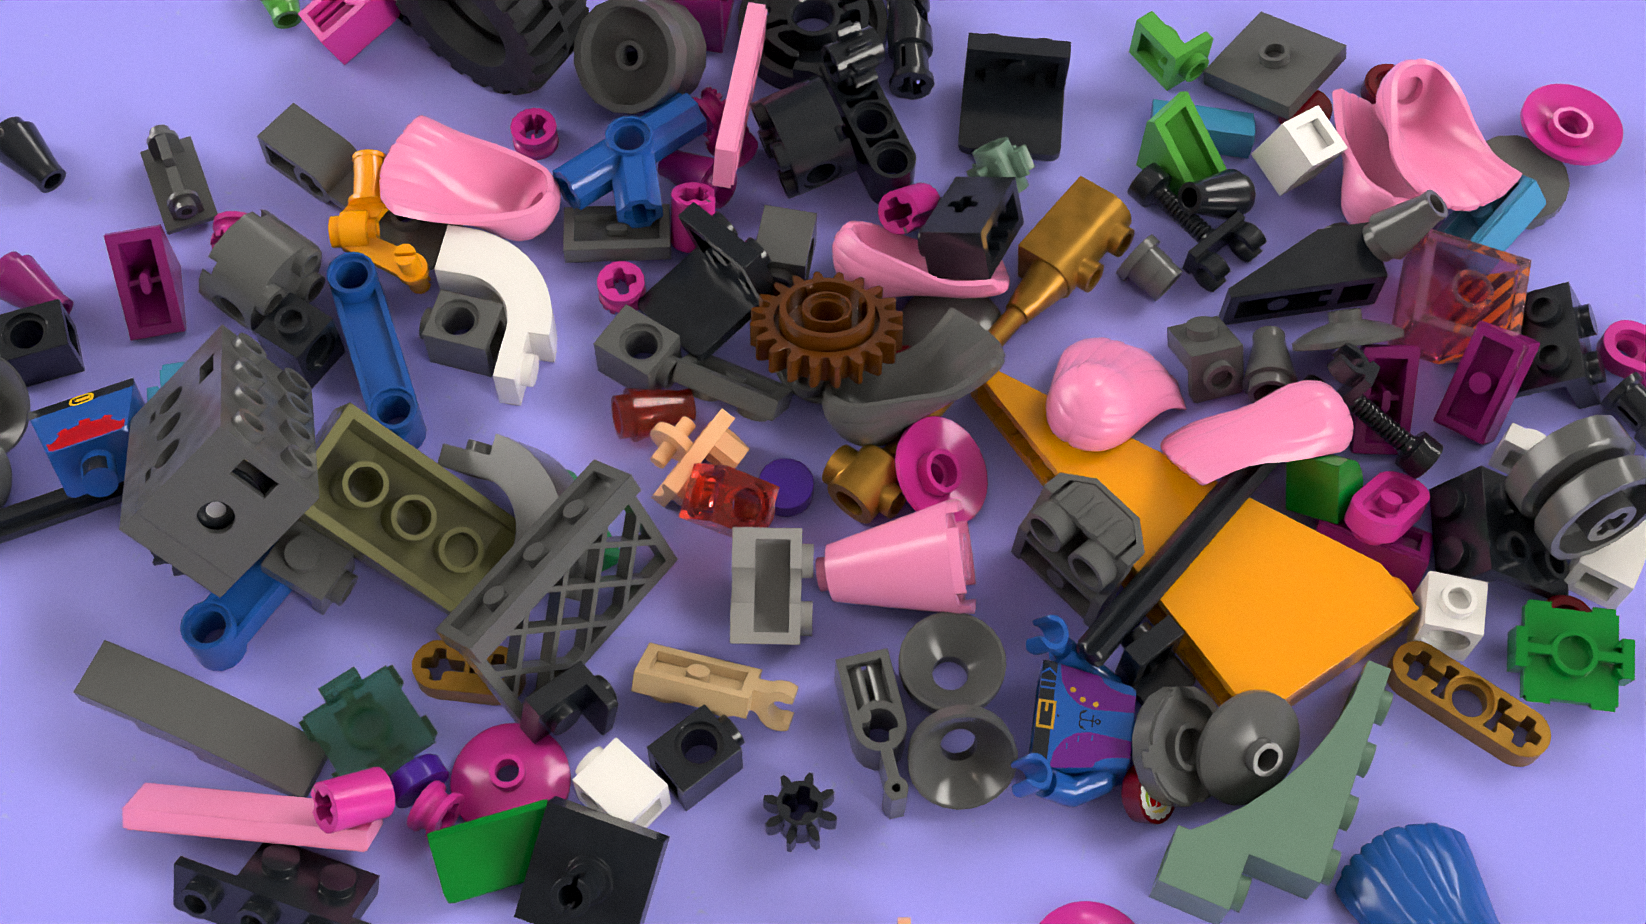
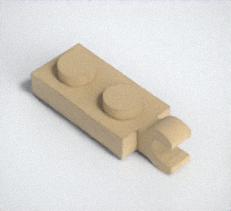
(721, 685)

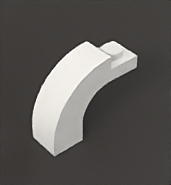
(499, 272)
(1599, 576)

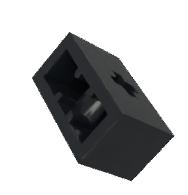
(971, 228)

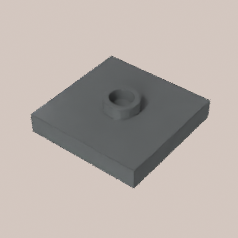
(1275, 65)

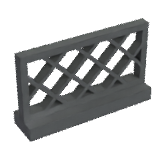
(541, 565)

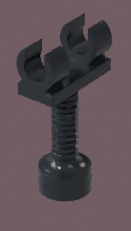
(1207, 267)
(1353, 369)

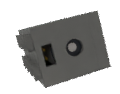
(220, 461)

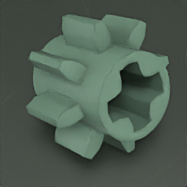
(1002, 160)

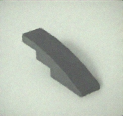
(202, 720)

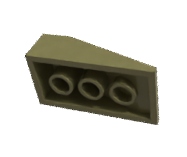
(404, 511)

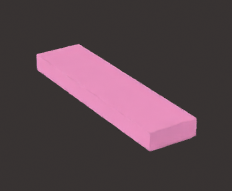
(739, 96)
(238, 817)

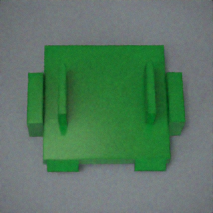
(1570, 656)

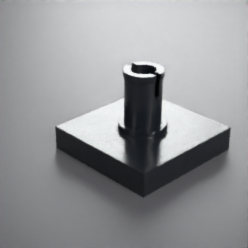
(590, 868)

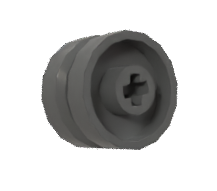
(638, 53)
(1581, 486)

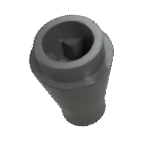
(1401, 227)
(1268, 364)

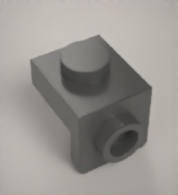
(1210, 356)
(312, 566)

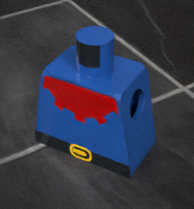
(89, 437)

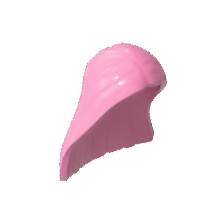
(1437, 137)
(1369, 172)
(467, 181)
(899, 268)
(1107, 393)
(1284, 426)

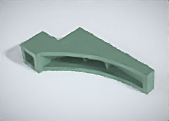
(1285, 831)

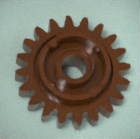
(826, 329)

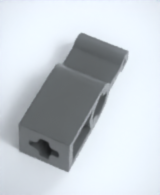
(310, 155)
(880, 712)

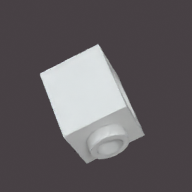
(1299, 150)
(1449, 613)
(620, 785)

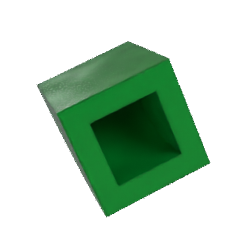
(1322, 486)

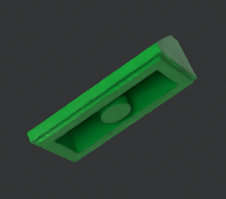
(486, 851)

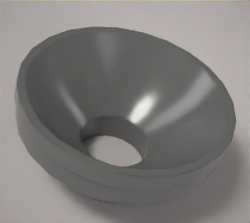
(956, 640)
(965, 777)

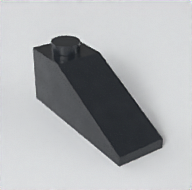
(1315, 275)

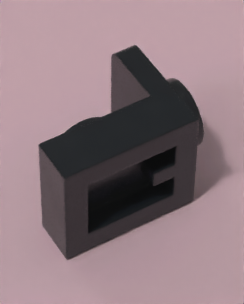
(564, 699)

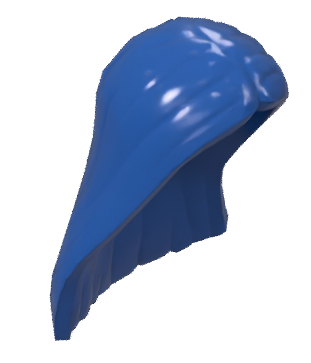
(1416, 879)

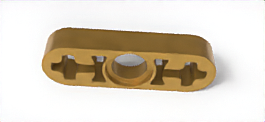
(1494, 741)

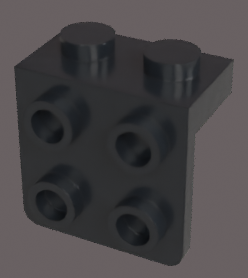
(1014, 92)
(712, 287)
(1564, 352)
(1488, 538)

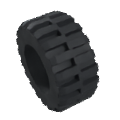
(499, 42)

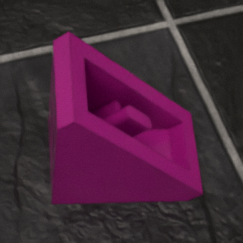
(147, 281)
(1391, 391)

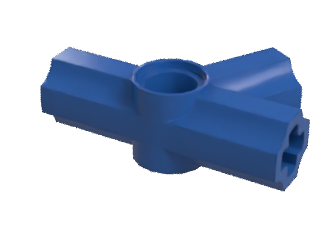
(629, 158)

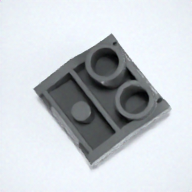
(1080, 542)

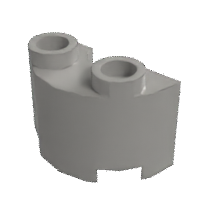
(768, 586)

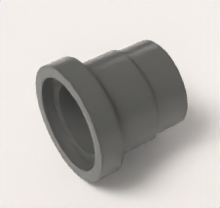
(1150, 268)

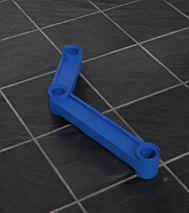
(386, 395)

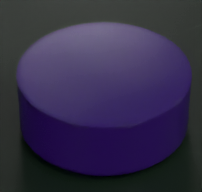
(795, 485)
(415, 777)

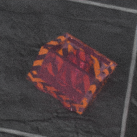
(1453, 286)

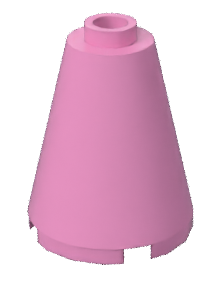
(904, 563)

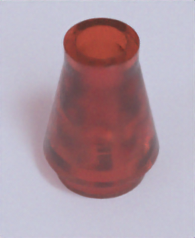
(641, 409)

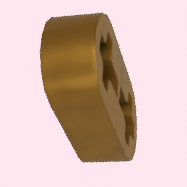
(454, 685)

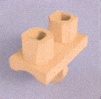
(714, 444)

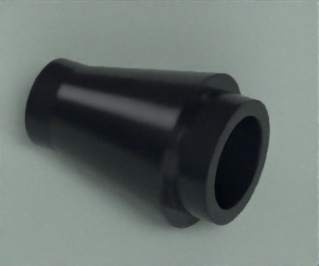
(28, 154)
(1218, 195)

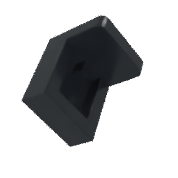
(1151, 659)

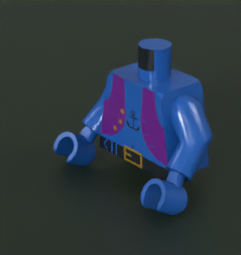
(1078, 724)

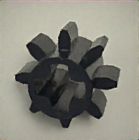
(853, 54)
(788, 801)

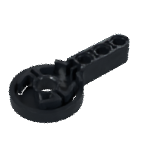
(868, 119)

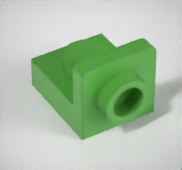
(1165, 54)

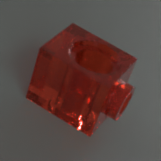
(711, 498)

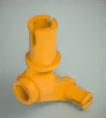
(359, 228)

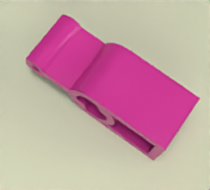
(348, 25)

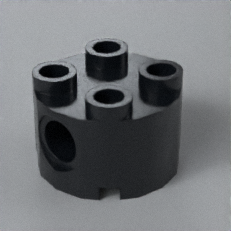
(804, 136)

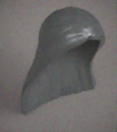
(924, 378)

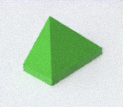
(1179, 143)

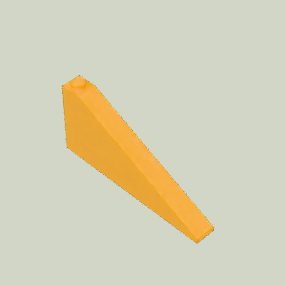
(1261, 601)

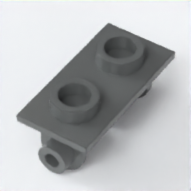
(177, 180)

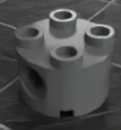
(258, 267)

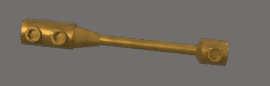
(1052, 262)

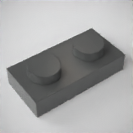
(598, 236)
(717, 379)

